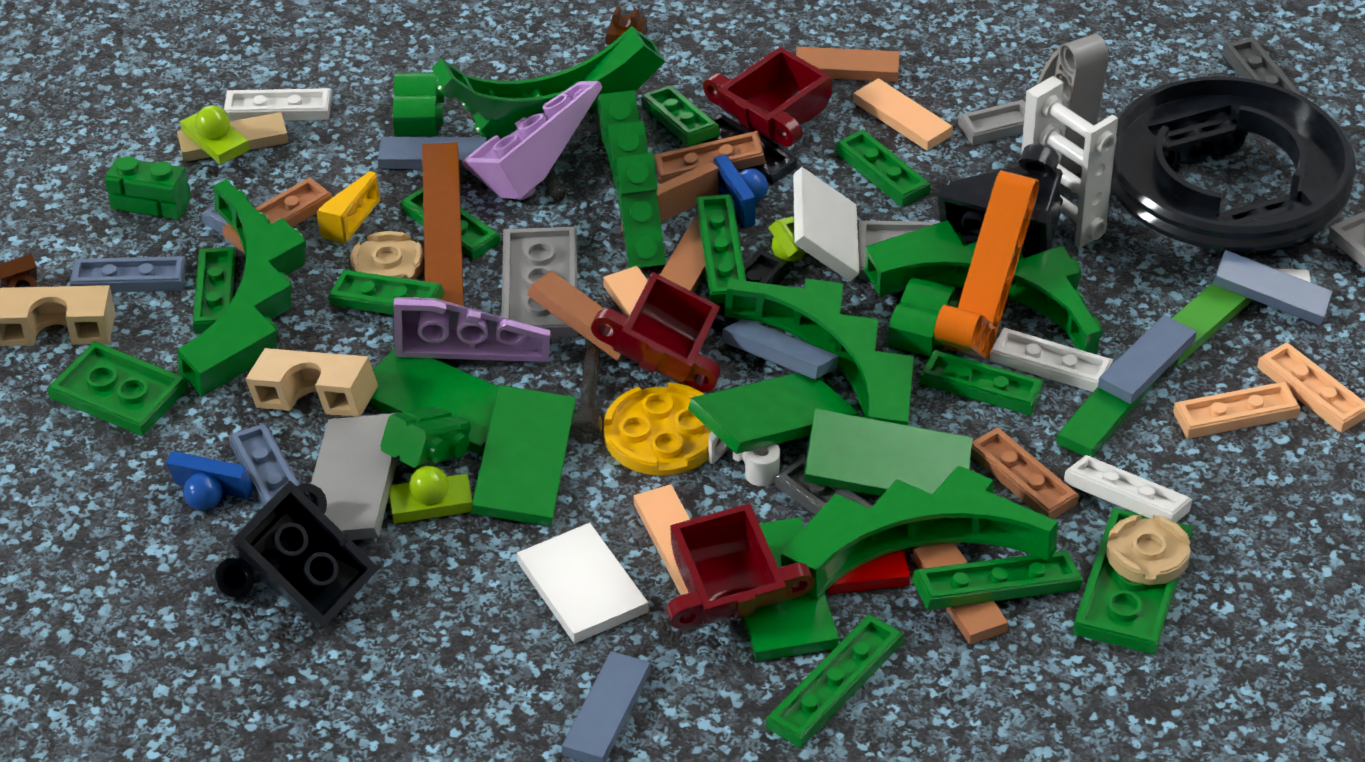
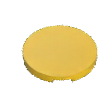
(656, 430)

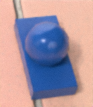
(746, 188)
(208, 479)

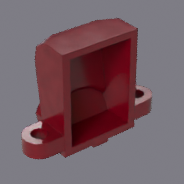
(773, 95)
(664, 333)
(729, 569)

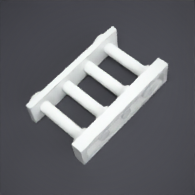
(1042, 126)

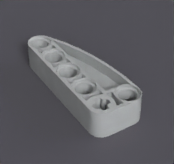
(1083, 70)

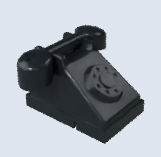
(966, 199)
(296, 555)

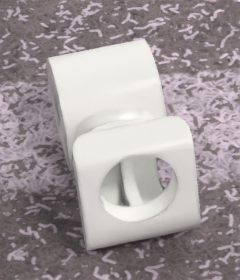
(760, 464)

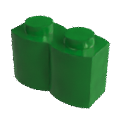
(416, 104)
(916, 316)

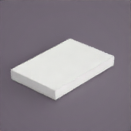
(825, 224)
(582, 583)

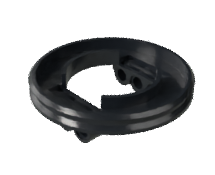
(1213, 116)

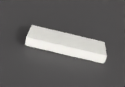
(292, 103)
(1049, 359)
(1126, 489)

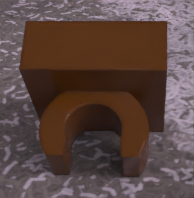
(622, 23)
(18, 272)

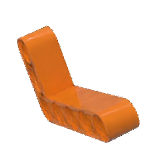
(975, 322)

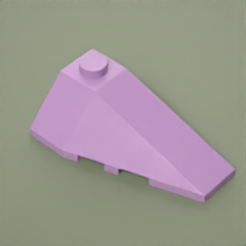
(526, 156)
(457, 332)

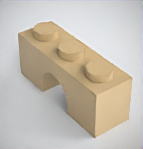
(83, 309)
(340, 380)

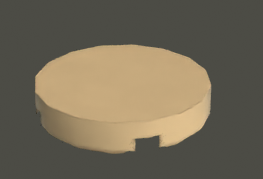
(389, 255)
(1148, 549)

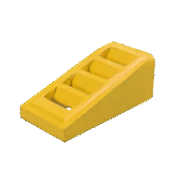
(347, 210)

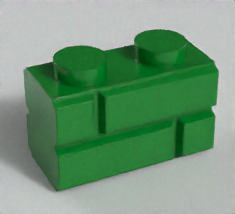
(148, 187)
(426, 436)

